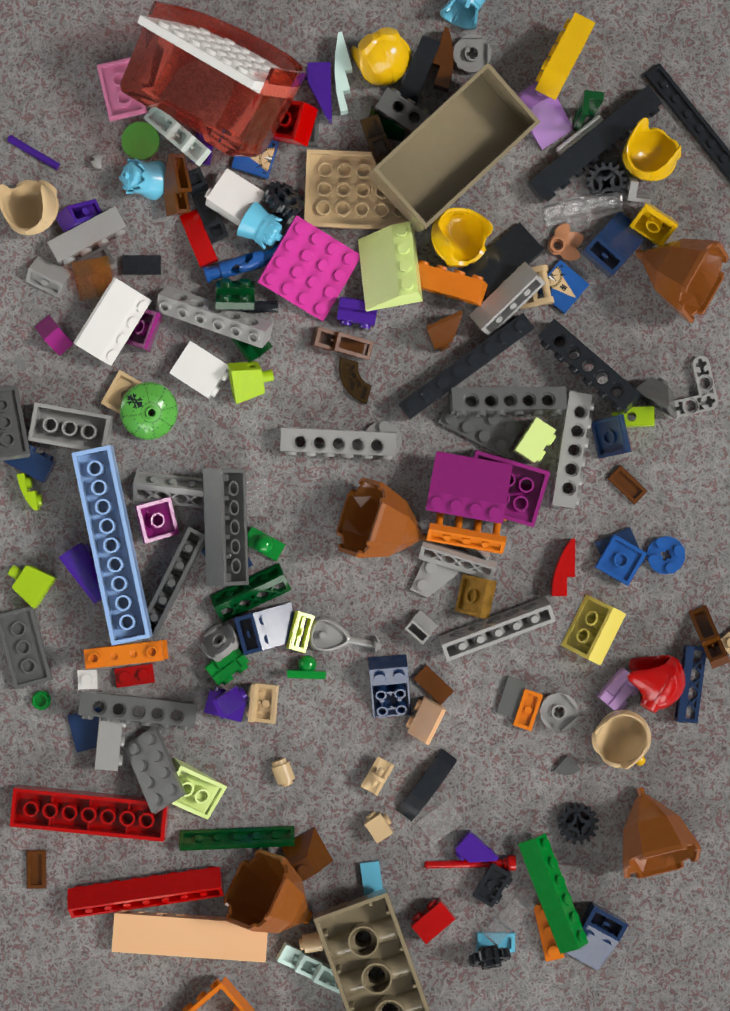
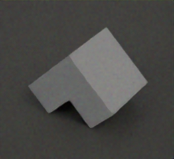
(420, 627)

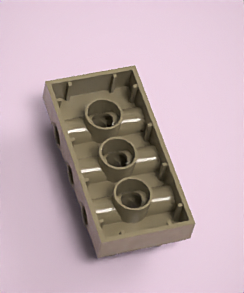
(354, 958)

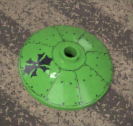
(139, 401)

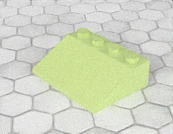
(390, 267)

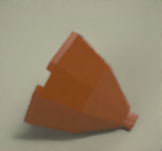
(685, 273)
(376, 522)
(655, 839)
(267, 895)

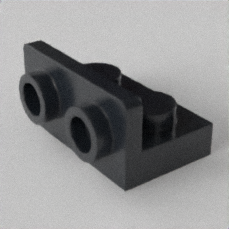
(492, 885)

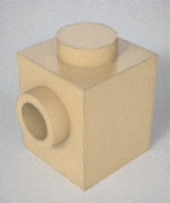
(378, 825)

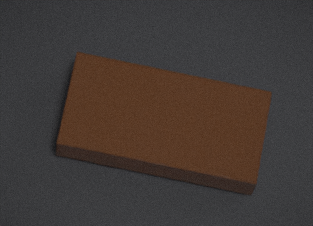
(627, 484)
(433, 684)
(36, 869)

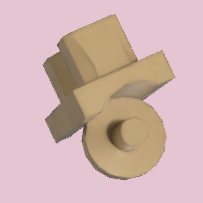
(377, 775)

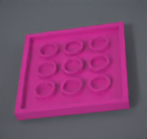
(309, 268)

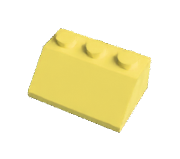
(593, 629)

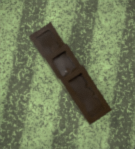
(376, 137)

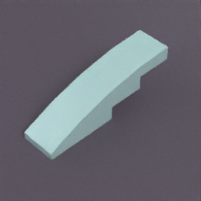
(342, 67)
(177, 135)
(308, 966)

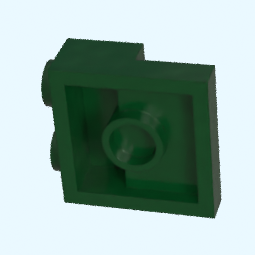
(235, 294)

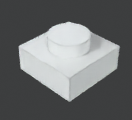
(87, 679)

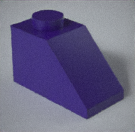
(77, 214)
(474, 849)

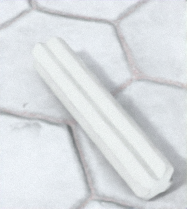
(582, 132)

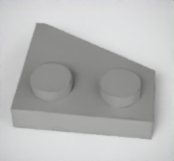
(431, 578)

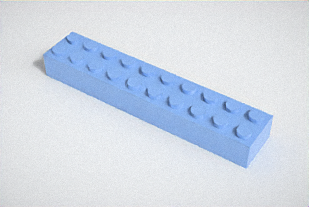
(112, 544)

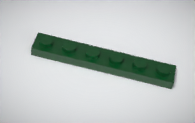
(236, 838)

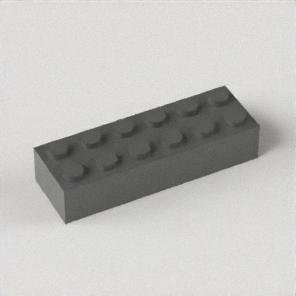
(225, 527)

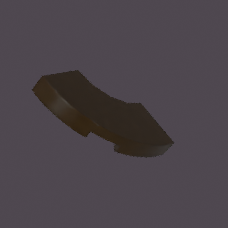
(352, 381)

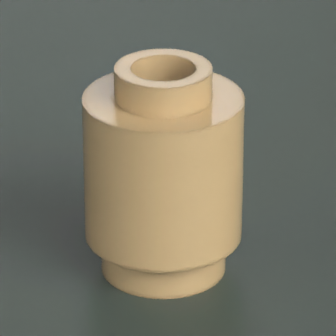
(282, 772)
(311, 943)

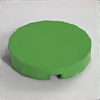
(140, 141)

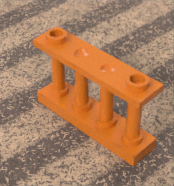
(466, 538)
(126, 654)

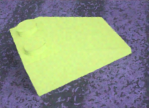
(199, 790)

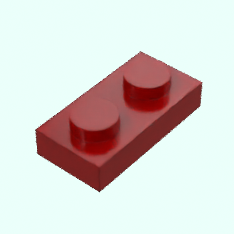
(134, 675)

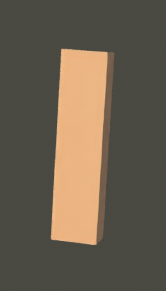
(186, 936)

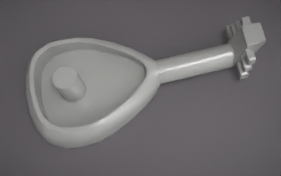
(329, 636)

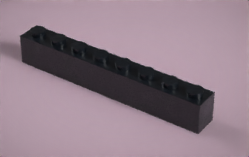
(596, 142)
(466, 366)

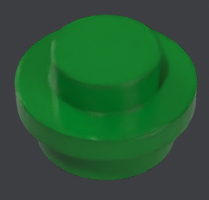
(41, 700)

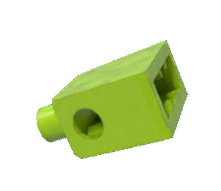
(247, 380)
(644, 417)
(31, 583)

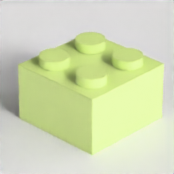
(534, 441)

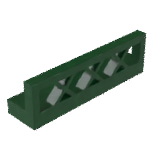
(587, 106)
(262, 581)

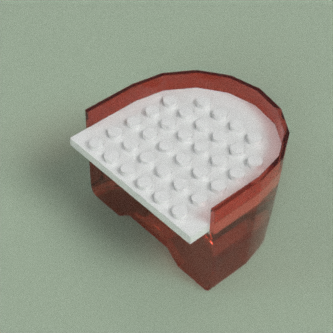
(212, 78)

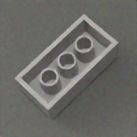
(69, 427)

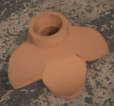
(568, 243)

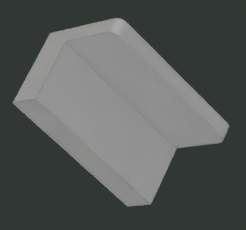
(631, 191)
(48, 276)

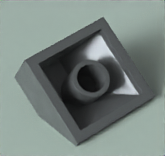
(659, 395)

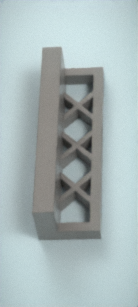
(171, 486)
(457, 560)

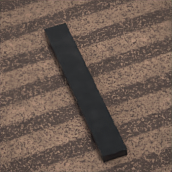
(690, 118)

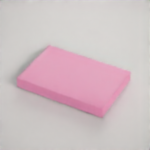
(117, 103)

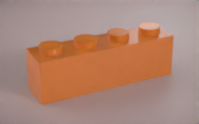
(452, 284)

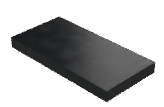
(505, 257)

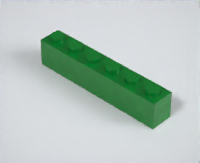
(553, 893)

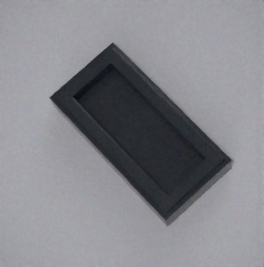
(141, 264)

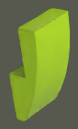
(32, 497)

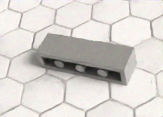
(88, 235)
(507, 299)
(110, 740)

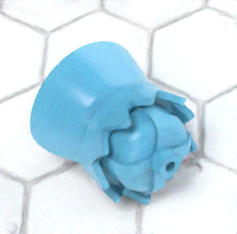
(462, 13)
(143, 178)
(260, 226)

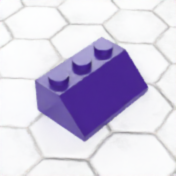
(82, 567)

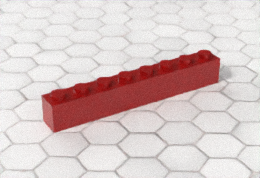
(145, 892)

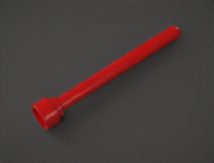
(508, 863)

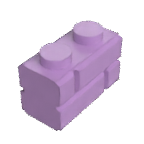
(617, 690)

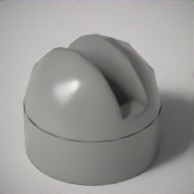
(97, 163)

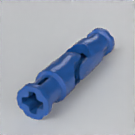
(225, 268)

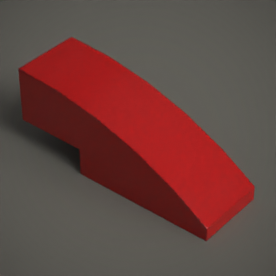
(198, 238)
(564, 568)

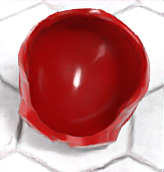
(658, 680)

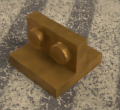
(475, 596)

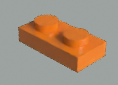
(527, 709)

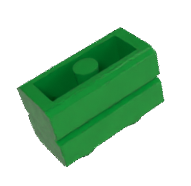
(224, 669)

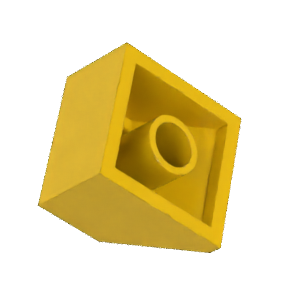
(654, 224)

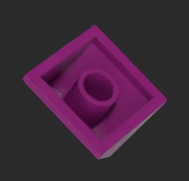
(145, 330)
(156, 519)

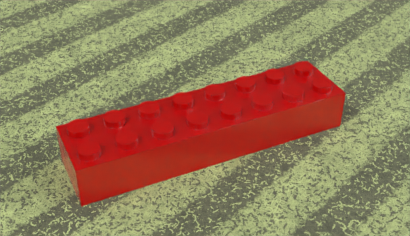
(87, 813)

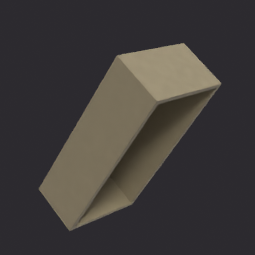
(453, 148)

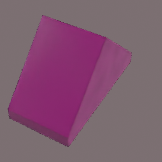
(54, 335)

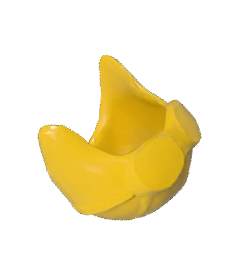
(382, 57)
(650, 152)
(460, 236)

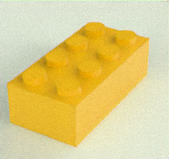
(563, 55)

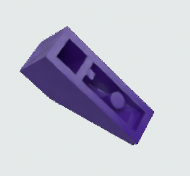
(319, 82)
(230, 701)

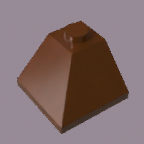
(443, 331)
(308, 854)

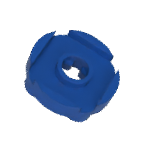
(660, 545)

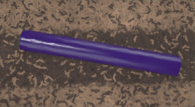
(33, 152)

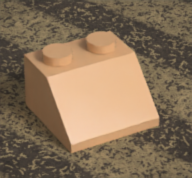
(425, 720)

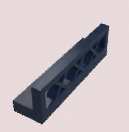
(681, 704)

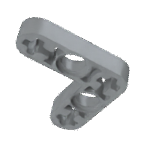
(702, 393)

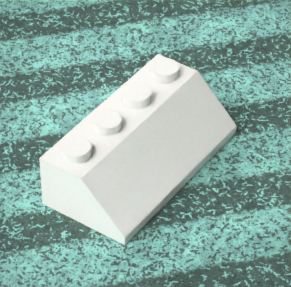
(112, 321)

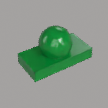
(264, 543)
(306, 669)

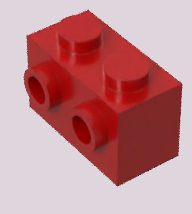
(432, 920)

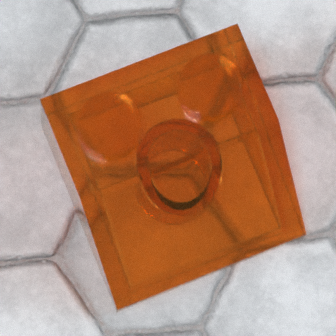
(92, 276)

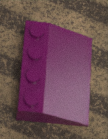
(469, 487)
(525, 489)

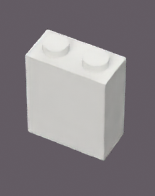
(232, 196)
(200, 370)

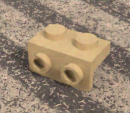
(262, 703)

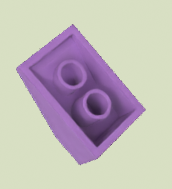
(550, 113)

